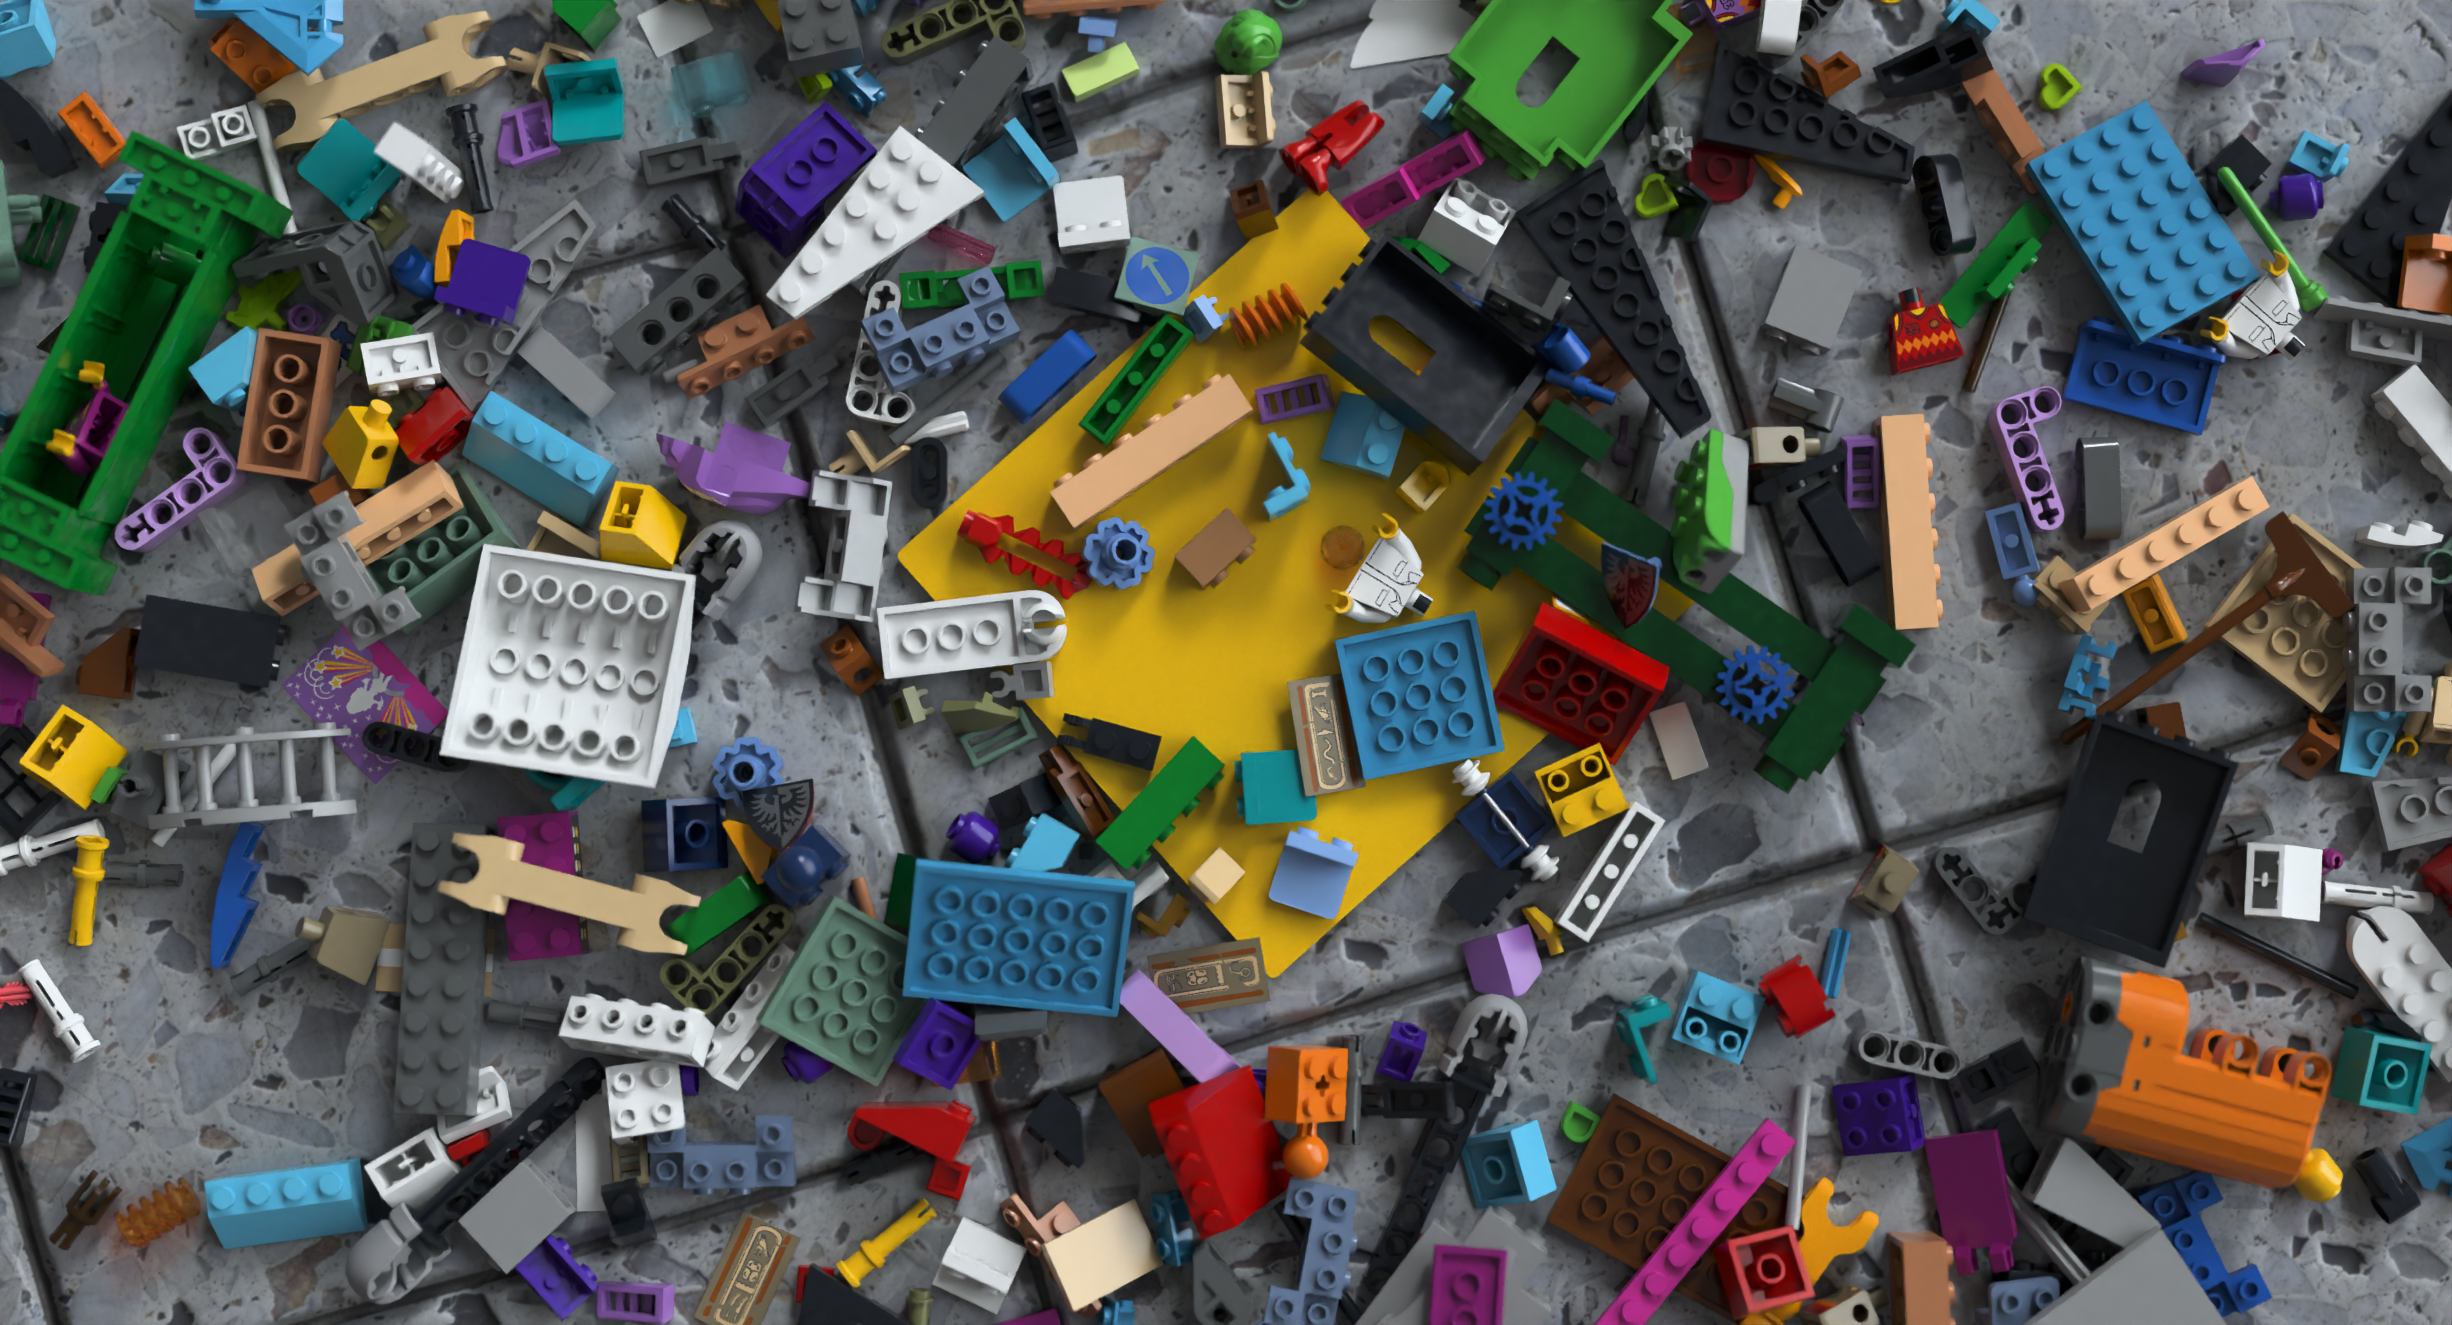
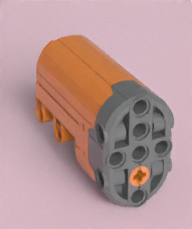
(2121, 1082)

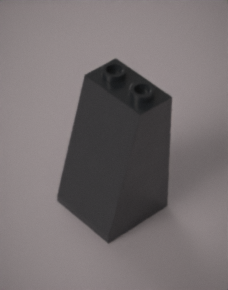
(209, 641)

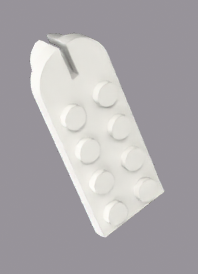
(969, 633)
(2406, 976)

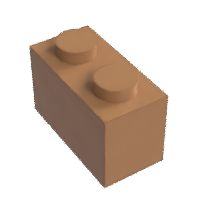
(1216, 549)

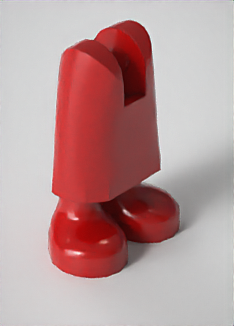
(1335, 144)

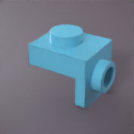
(2318, 157)

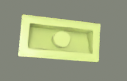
(1101, 71)

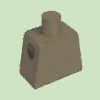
(345, 940)

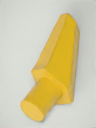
(1545, 929)

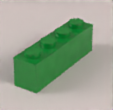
(1160, 803)

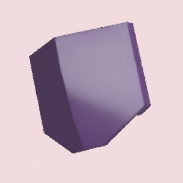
(2223, 67)
(527, 135)
(1503, 962)

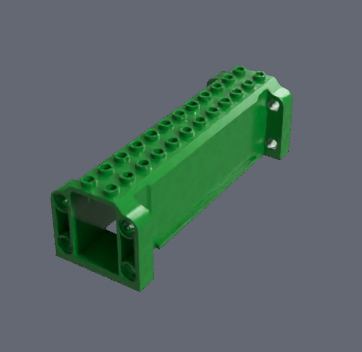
(147, 341)

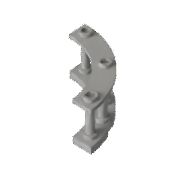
(247, 808)

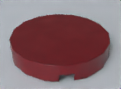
(1720, 172)

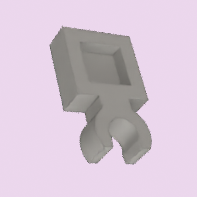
(1028, 681)

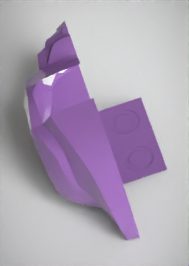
(740, 474)

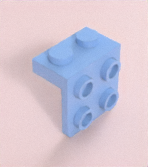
(1313, 873)

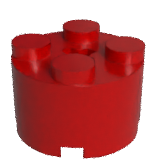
(1796, 998)

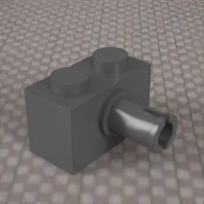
(143, 787)

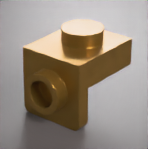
(1174, 915)

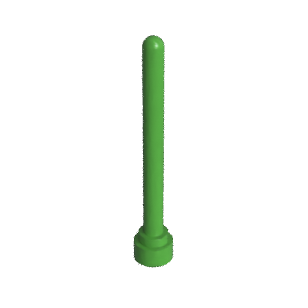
(2308, 292)

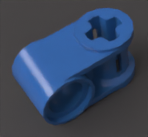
(1563, 349)

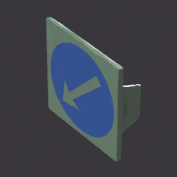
(1156, 277)

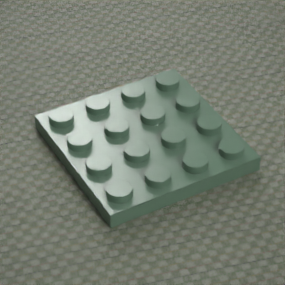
(846, 992)

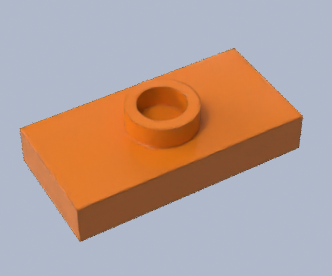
(93, 129)

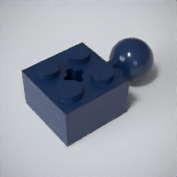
(806, 866)

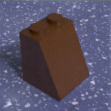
(1134, 1087)

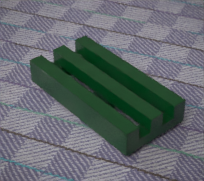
(37, 228)

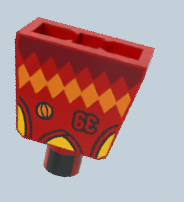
(1920, 335)

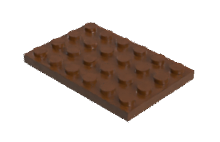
(1641, 1181)

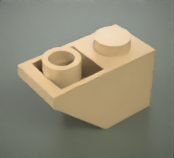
(1215, 876)

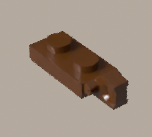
(1076, 792)

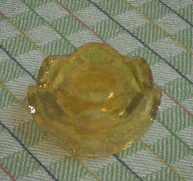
(1340, 558)

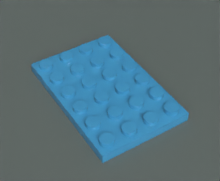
(2141, 222)
(1018, 938)

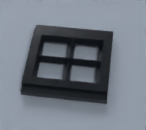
(9, 818)

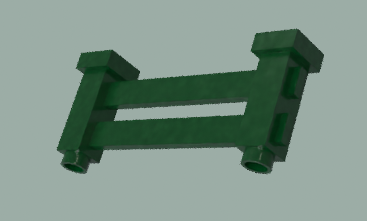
(1839, 674)

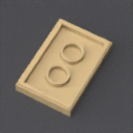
(1101, 1255)

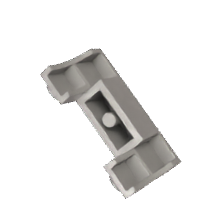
(854, 547)
(342, 577)
(2375, 640)

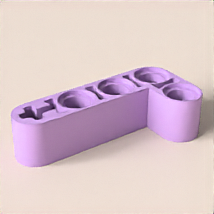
(2034, 461)
(178, 495)
(1175, 1029)

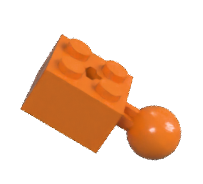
(1306, 1088)

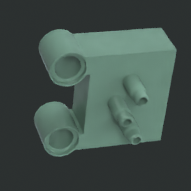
(13, 211)

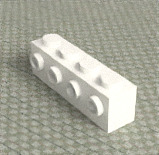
(637, 1030)
(739, 1039)

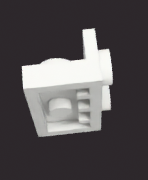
(401, 364)

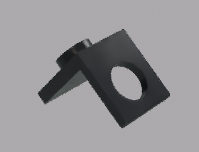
(1690, 212)

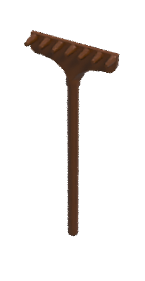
(2297, 573)

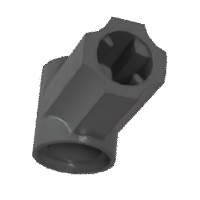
(1814, 407)

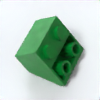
(588, 18)

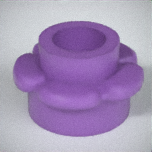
(296, 315)

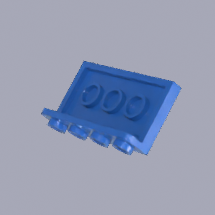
(2146, 382)

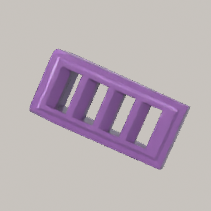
(1325, 394)
(1873, 456)
(658, 1301)

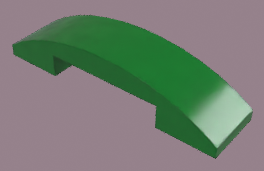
(939, 290)

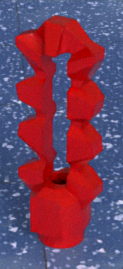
(985, 533)

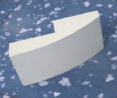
(217, 135)
(2405, 536)

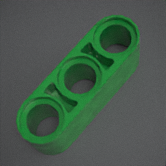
(718, 913)

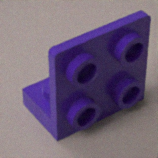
(1879, 1116)

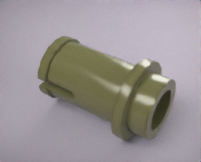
(919, 1305)

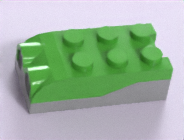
(1710, 510)

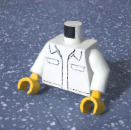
(2261, 316)
(1385, 580)

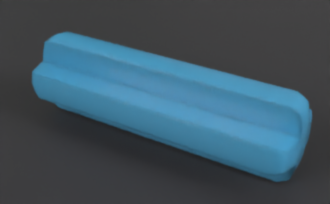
(1834, 962)

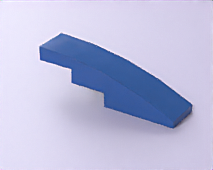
(232, 906)

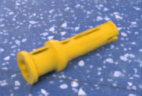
(87, 873)
(873, 1252)

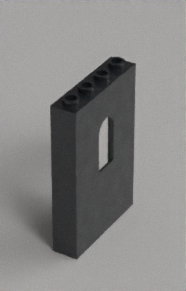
(1468, 386)
(2113, 892)

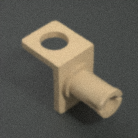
(535, 64)
(863, 456)

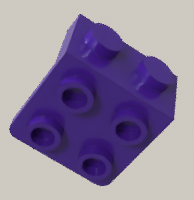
(485, 283)

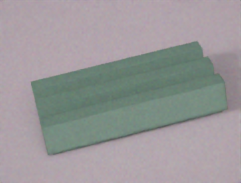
(971, 751)

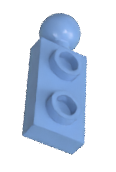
(2014, 550)

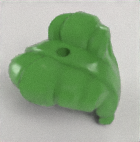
(1248, 42)

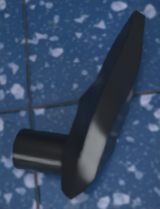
(1636, 120)
(2384, 1022)

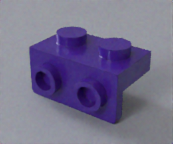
(557, 1276)

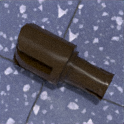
(82, 1213)

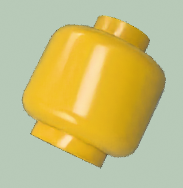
(2319, 1178)

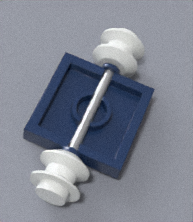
(1505, 819)

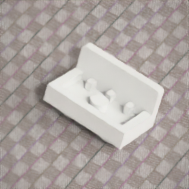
(492, 1108)

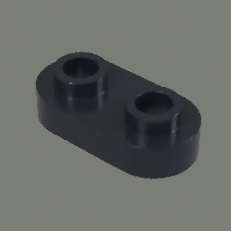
(929, 474)

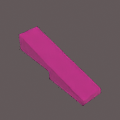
(1414, 179)

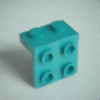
(586, 101)
(348, 170)
(1272, 788)
(1643, 1012)

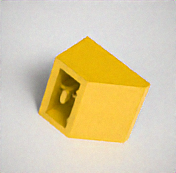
(641, 527)
(71, 756)
(1580, 790)

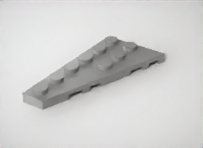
(475, 353)

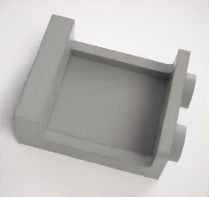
(1810, 301)
(516, 1216)

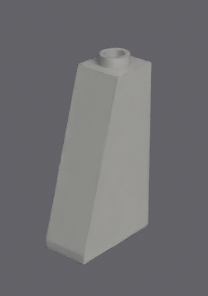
(2082, 1192)

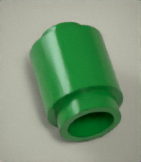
(172, 263)

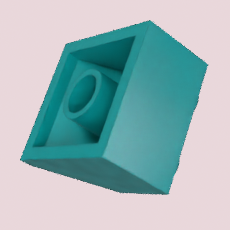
(2381, 1070)

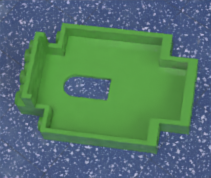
(1620, 57)

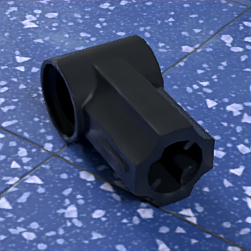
(2390, 1194)

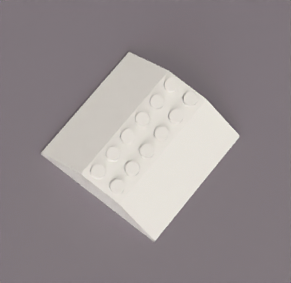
(571, 666)

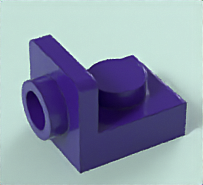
(1402, 1051)

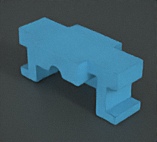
(2082, 666)

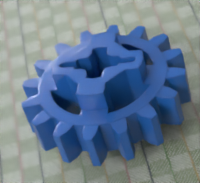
(1538, 501)
(1751, 667)

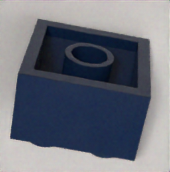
(684, 834)

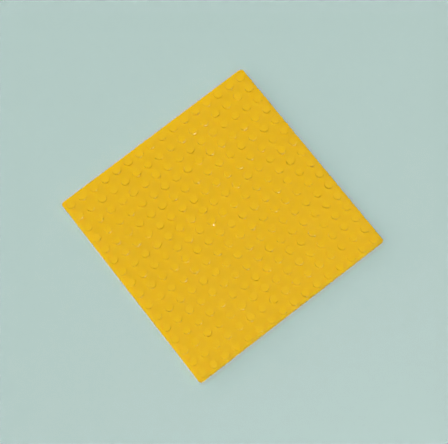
(1221, 657)

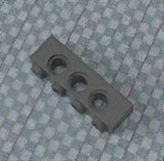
(659, 313)

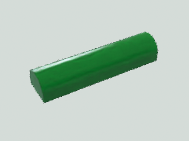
(1136, 380)

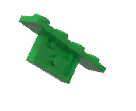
(1997, 265)

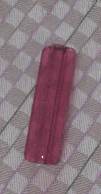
(962, 243)

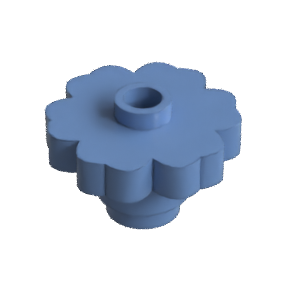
(1101, 554)
(733, 761)

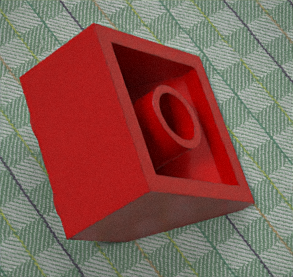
(435, 427)
(1763, 1272)

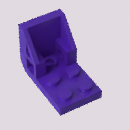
(793, 180)

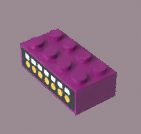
(536, 930)

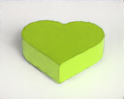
(2057, 87)
(1655, 198)

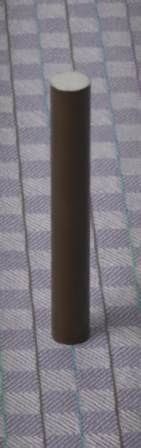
(1984, 344)

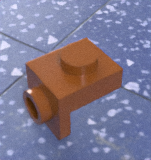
(1830, 74)

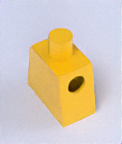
(363, 445)

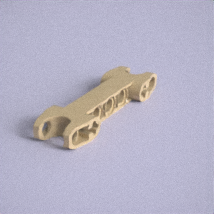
(438, 62)
(506, 877)

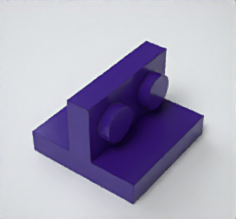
(939, 1043)

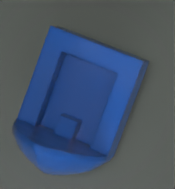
(415, 273)

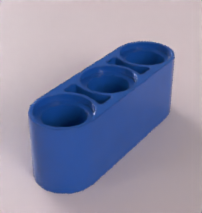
(1047, 376)

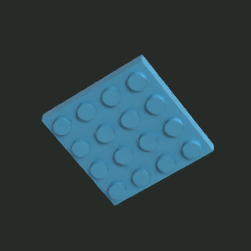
(1419, 695)

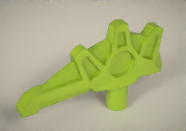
(263, 302)

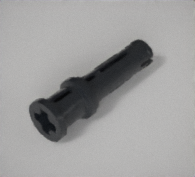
(464, 140)

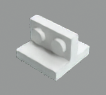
(979, 1265)

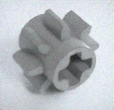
(1670, 148)

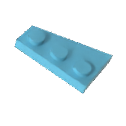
(2366, 741)

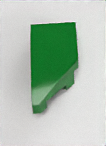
(1425, 253)

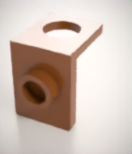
(848, 657)
(2313, 747)

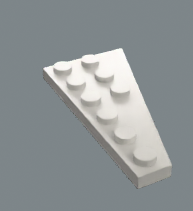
(884, 211)

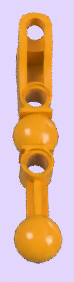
(1820, 1243)

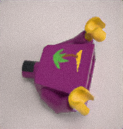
(91, 426)

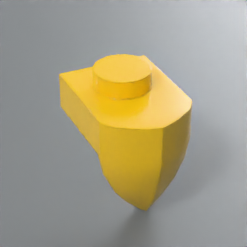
(1424, 484)

